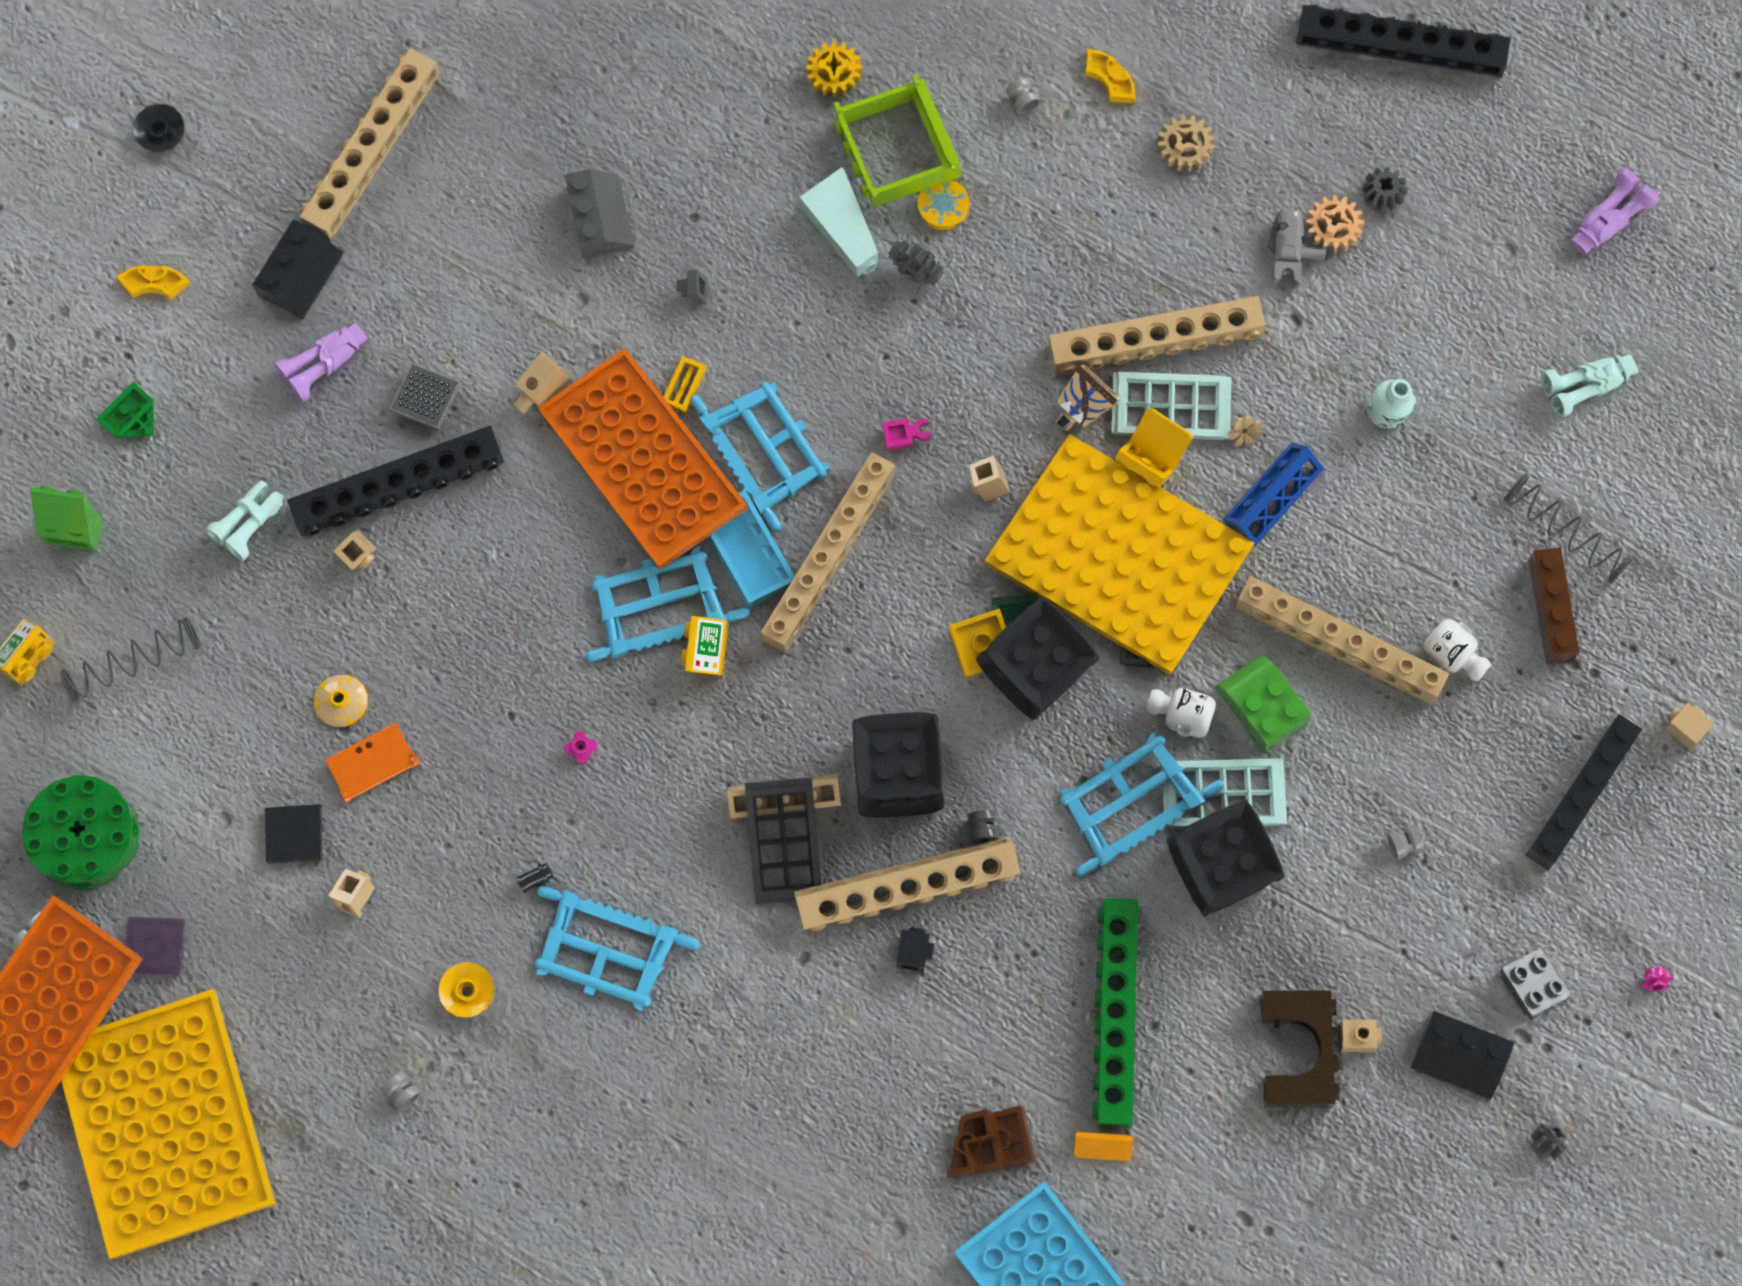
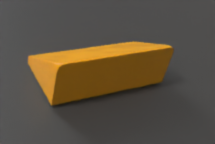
(1103, 1146)

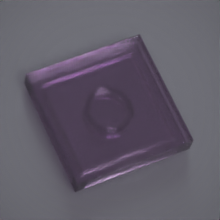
(158, 943)

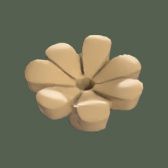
(1244, 431)

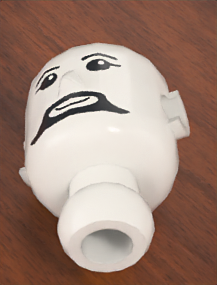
(1454, 648)
(1185, 711)

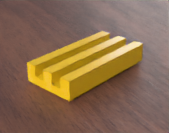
(675, 405)

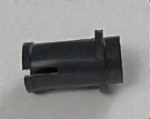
(535, 877)

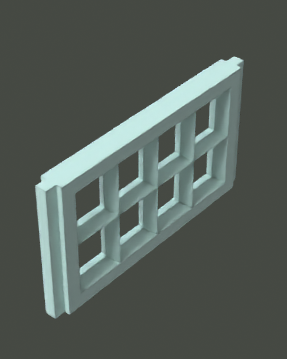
(1222, 404)
(1276, 787)

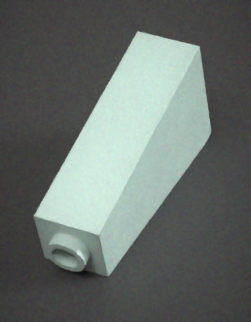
(840, 220)

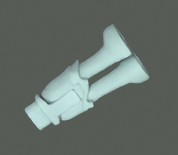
(1598, 377)

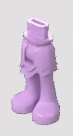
(1605, 221)
(333, 352)

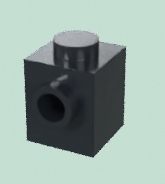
(914, 950)

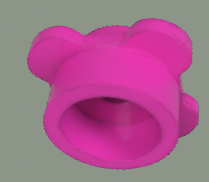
(588, 747)
(1656, 979)

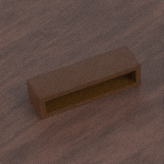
(1553, 606)

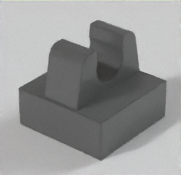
(694, 286)

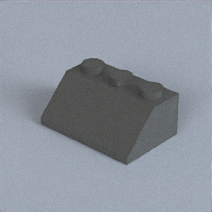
(599, 212)

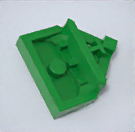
(129, 414)

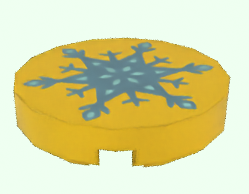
(943, 205)

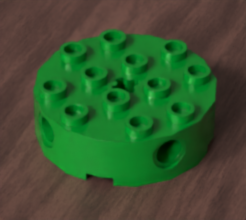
(99, 851)

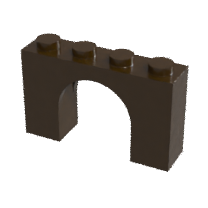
(1314, 1012)

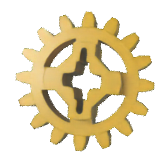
(821, 68)

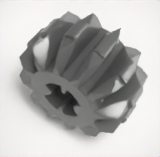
(1374, 189)

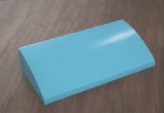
(751, 557)

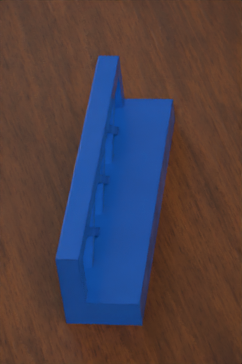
(1272, 487)

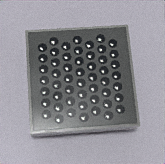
(425, 397)

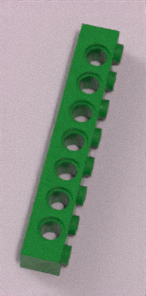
(1125, 913)

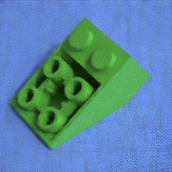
(65, 518)

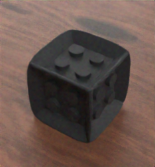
(1037, 658)
(898, 764)
(1225, 857)

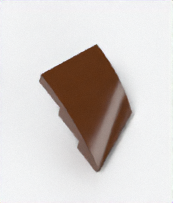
(991, 1142)

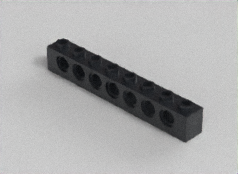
(1411, 51)
(382, 476)

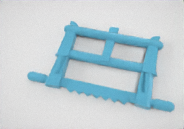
(743, 407)
(610, 613)
(1087, 823)
(651, 968)

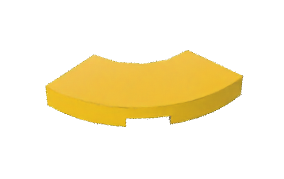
(1112, 76)
(153, 279)

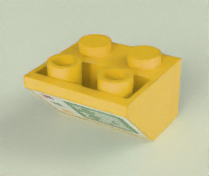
(705, 646)
(24, 651)

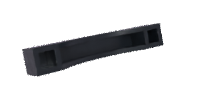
(1583, 792)

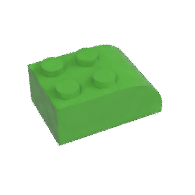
(1264, 702)

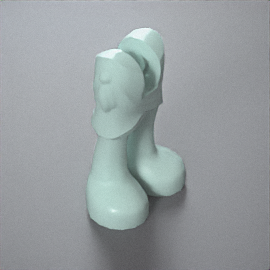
(237, 542)

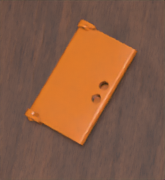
(372, 763)

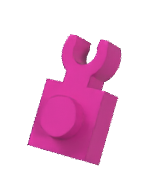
(900, 433)

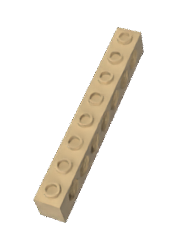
(370, 157)
(1140, 329)
(828, 553)
(1342, 640)
(1001, 850)

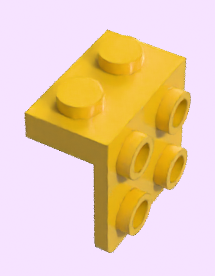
(1155, 448)

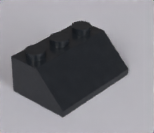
(297, 269)
(1462, 1055)

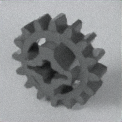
(916, 262)

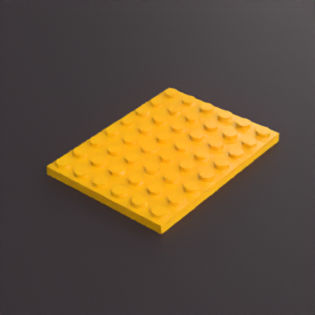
(1119, 554)
(165, 1126)

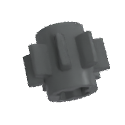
(1548, 1141)

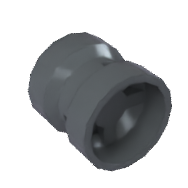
(982, 826)

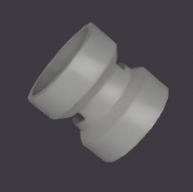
(1022, 94)
(1405, 842)
(400, 1091)

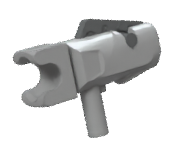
(1288, 247)

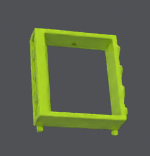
(919, 93)

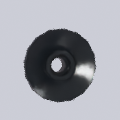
(156, 118)

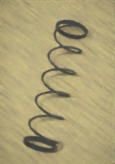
(1516, 488)
(74, 693)

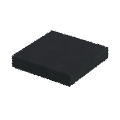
(293, 833)

